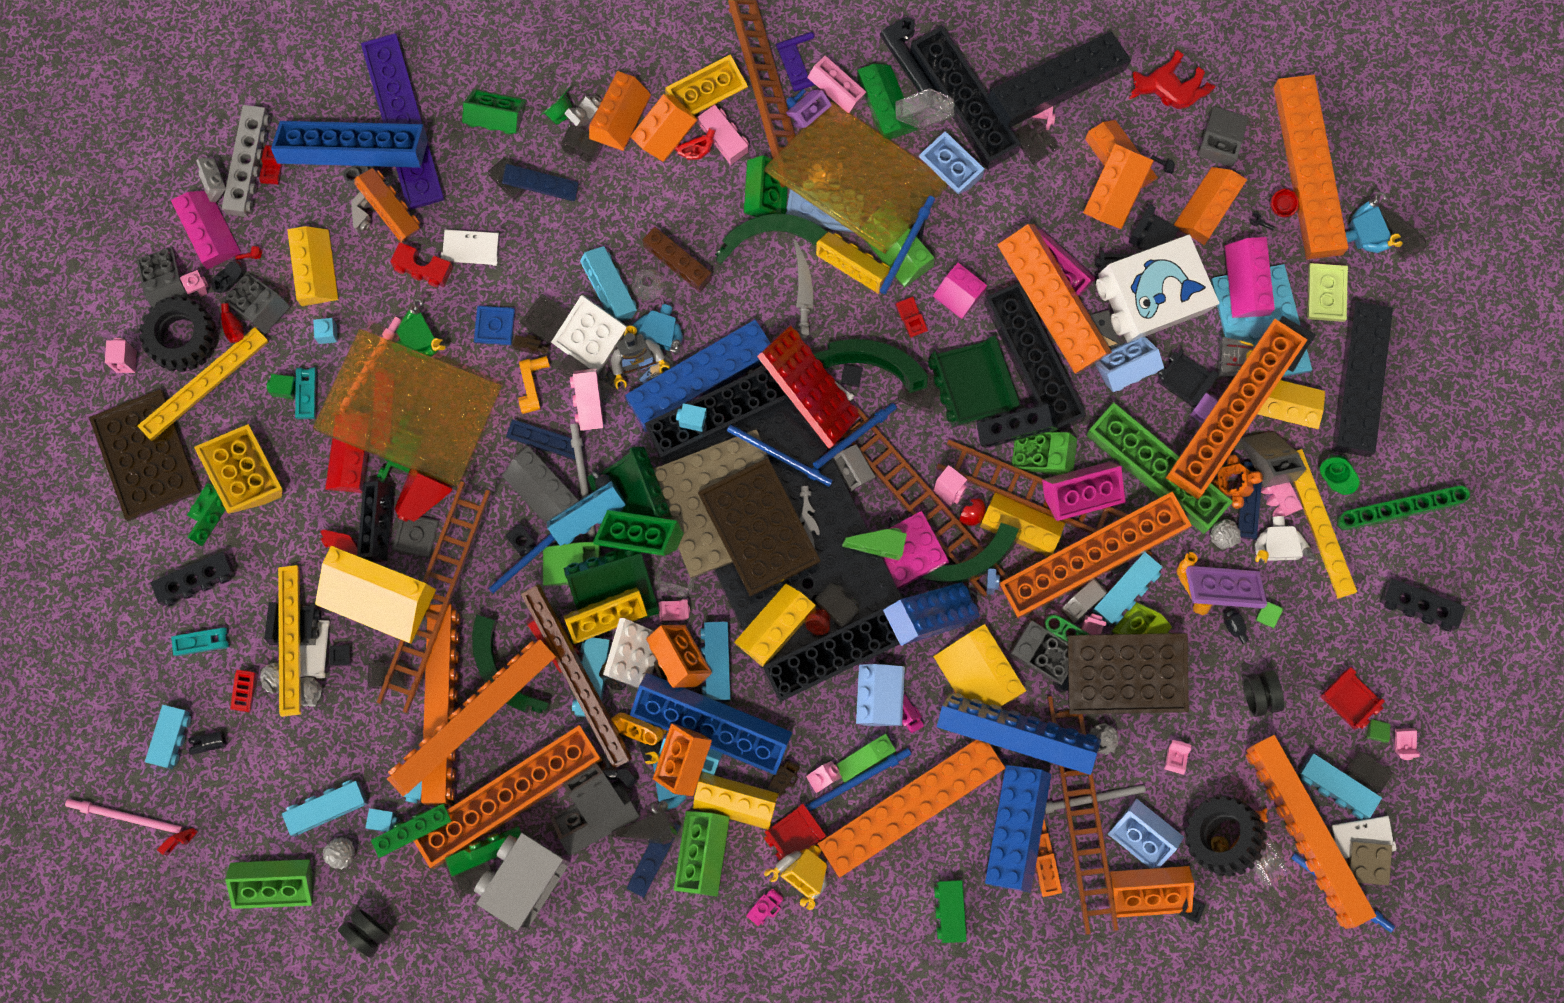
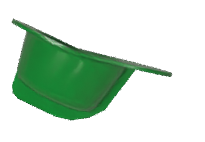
(557, 110)
(1339, 474)

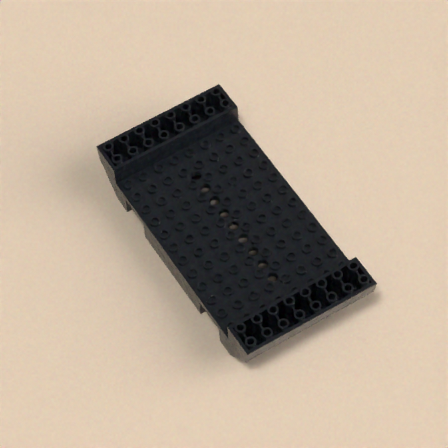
(806, 658)

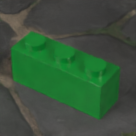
(950, 911)

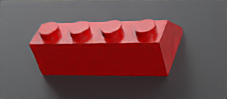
(346, 467)

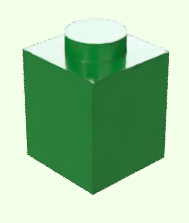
(281, 386)

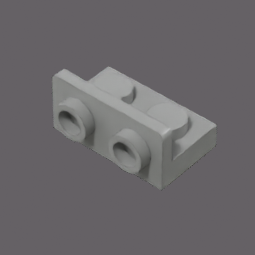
(211, 178)

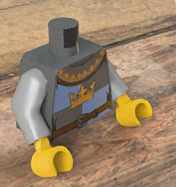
(634, 355)

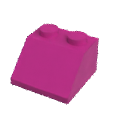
(960, 290)

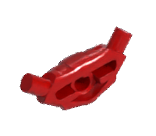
(697, 147)
(231, 325)

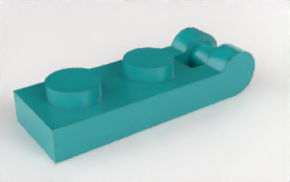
(305, 393)
(199, 642)

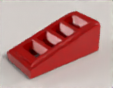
(236, 689)

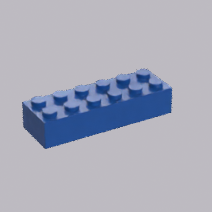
(931, 613)
(1018, 828)

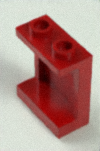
(1352, 699)
(794, 833)

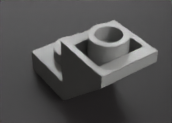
(585, 111)
(361, 220)
(1084, 600)

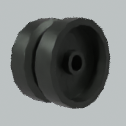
(1263, 693)
(362, 934)

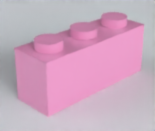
(836, 84)
(726, 136)
(587, 399)
(950, 486)

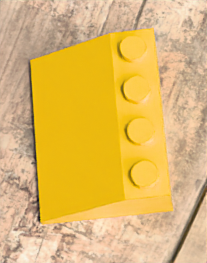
(239, 470)
(980, 669)

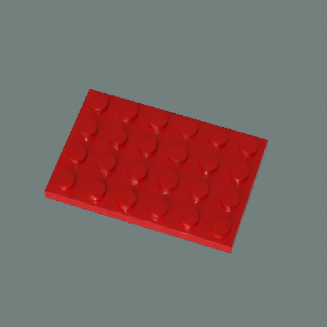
(809, 386)

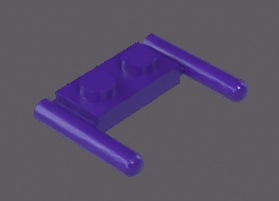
(793, 63)

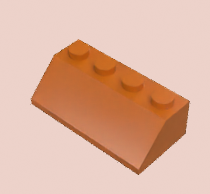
(619, 111)
(1105, 136)
(1118, 186)
(1210, 203)
(386, 204)
(1152, 891)

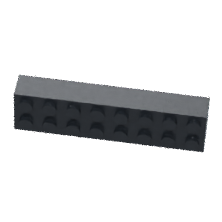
(1058, 80)
(972, 113)
(1033, 354)
(1362, 379)

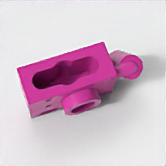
(911, 714)
(764, 907)

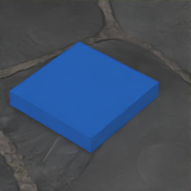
(494, 325)

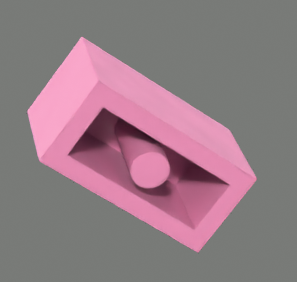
(120, 356)

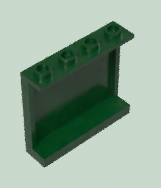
(973, 382)
(637, 485)
(610, 576)

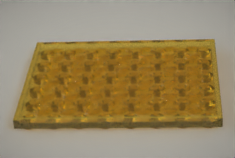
(856, 177)
(407, 407)

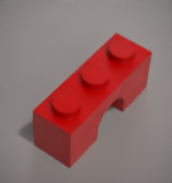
(435, 272)

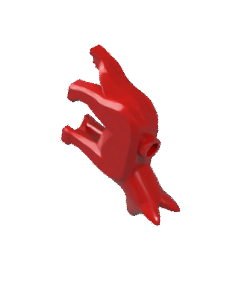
(1168, 86)

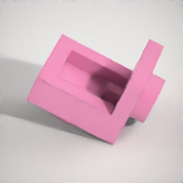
(1047, 114)
(194, 282)
(674, 610)
(1093, 624)
(1406, 743)
(1177, 756)
(824, 776)

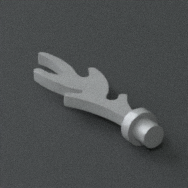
(810, 523)

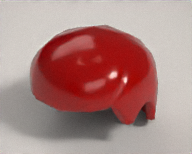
(1286, 200)
(973, 514)

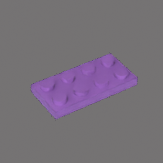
(1226, 587)

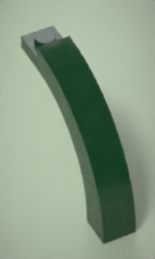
(775, 222)
(878, 355)
(988, 559)
(484, 657)

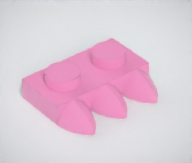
(1284, 497)

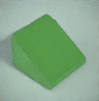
(1269, 614)
(1379, 731)

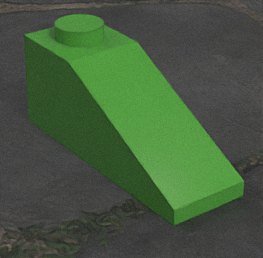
(884, 543)
(865, 758)

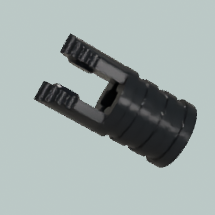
(209, 742)

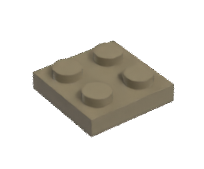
(1370, 862)

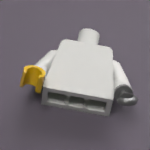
(1282, 543)

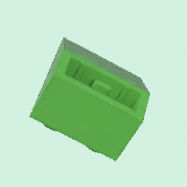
(1046, 453)
(558, 557)

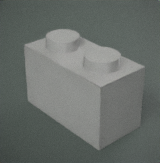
(853, 468)

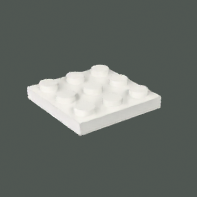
(589, 334)
(630, 654)

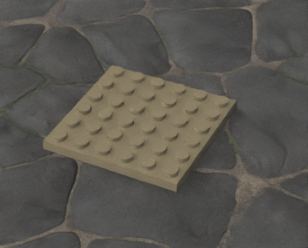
(680, 485)

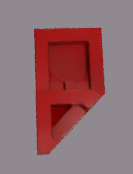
(183, 837)

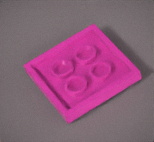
(920, 553)

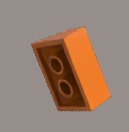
(664, 127)
(682, 760)

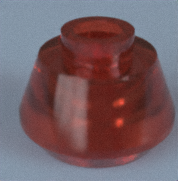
(818, 622)

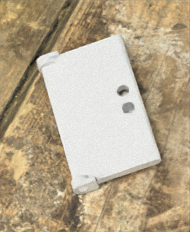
(470, 248)
(314, 656)
(1377, 831)

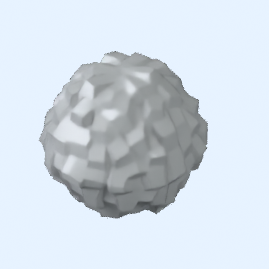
(1225, 534)
(270, 678)
(310, 691)
(1108, 736)
(339, 853)

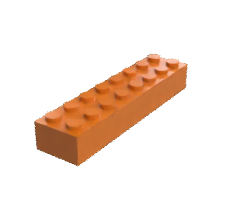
(1054, 298)

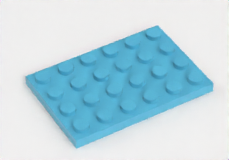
(1252, 328)

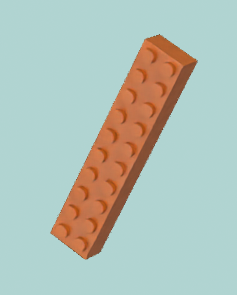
(1310, 167)
(1236, 409)
(1095, 555)
(439, 701)
(467, 720)
(509, 795)
(910, 807)
(1310, 833)

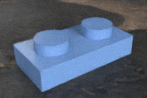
(992, 581)

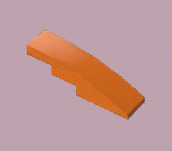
(1046, 867)

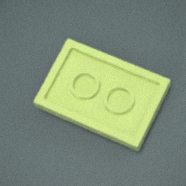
(1327, 292)

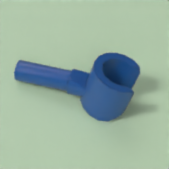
(792, 101)

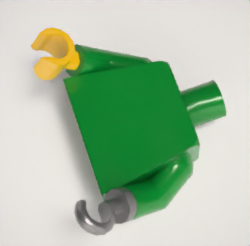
(416, 334)

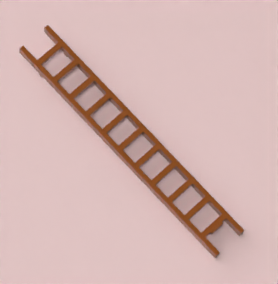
(752, 68)
(982, 457)
(928, 493)
(453, 582)
(1072, 833)

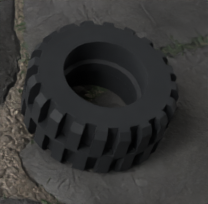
(162, 317)
(1205, 822)

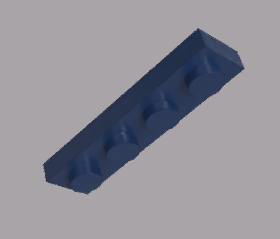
(540, 182)
(541, 439)
(1249, 514)
(649, 867)

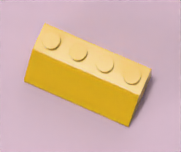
(708, 85)
(852, 261)
(312, 265)
(1295, 404)
(1038, 529)
(604, 615)
(775, 625)
(735, 800)

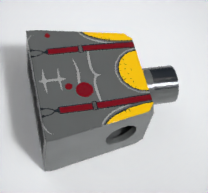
(1232, 356)

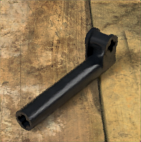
(894, 38)

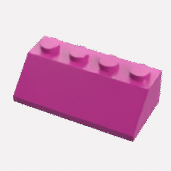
(205, 228)
(1074, 271)
(1249, 278)
(1084, 490)

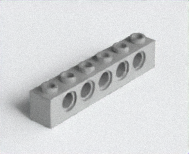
(249, 117)

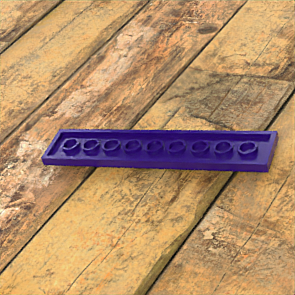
(399, 106)

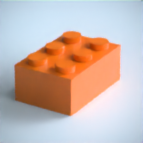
(678, 656)

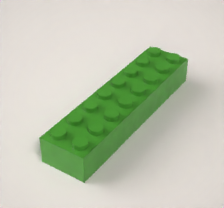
(1151, 462)

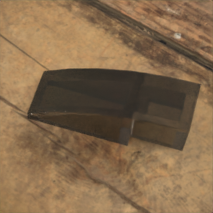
(571, 364)

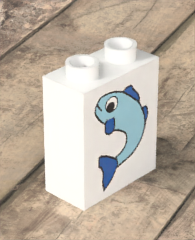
(1156, 289)

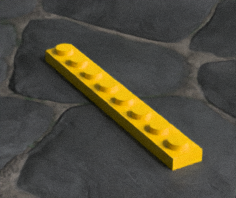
(202, 384)
(1323, 533)
(289, 641)

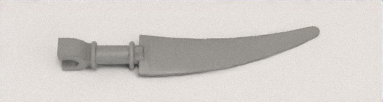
(805, 292)

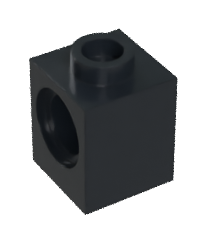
(518, 533)

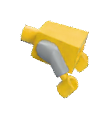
(804, 872)

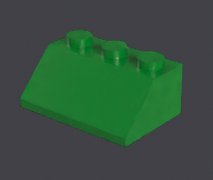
(493, 111)
(762, 190)

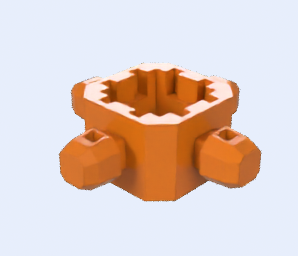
(1248, 477)

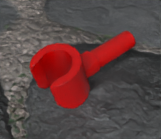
(255, 253)

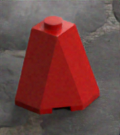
(419, 495)

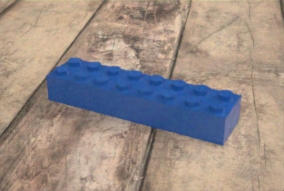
(349, 144)
(699, 374)
(728, 728)
(1019, 733)

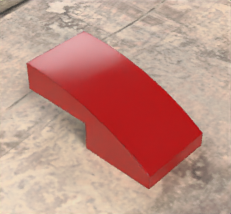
(270, 169)
(911, 317)

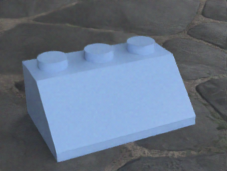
(952, 163)
(1129, 364)
(880, 695)
(1146, 835)

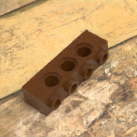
(677, 259)

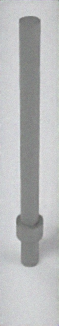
(577, 443)
(1051, 806)

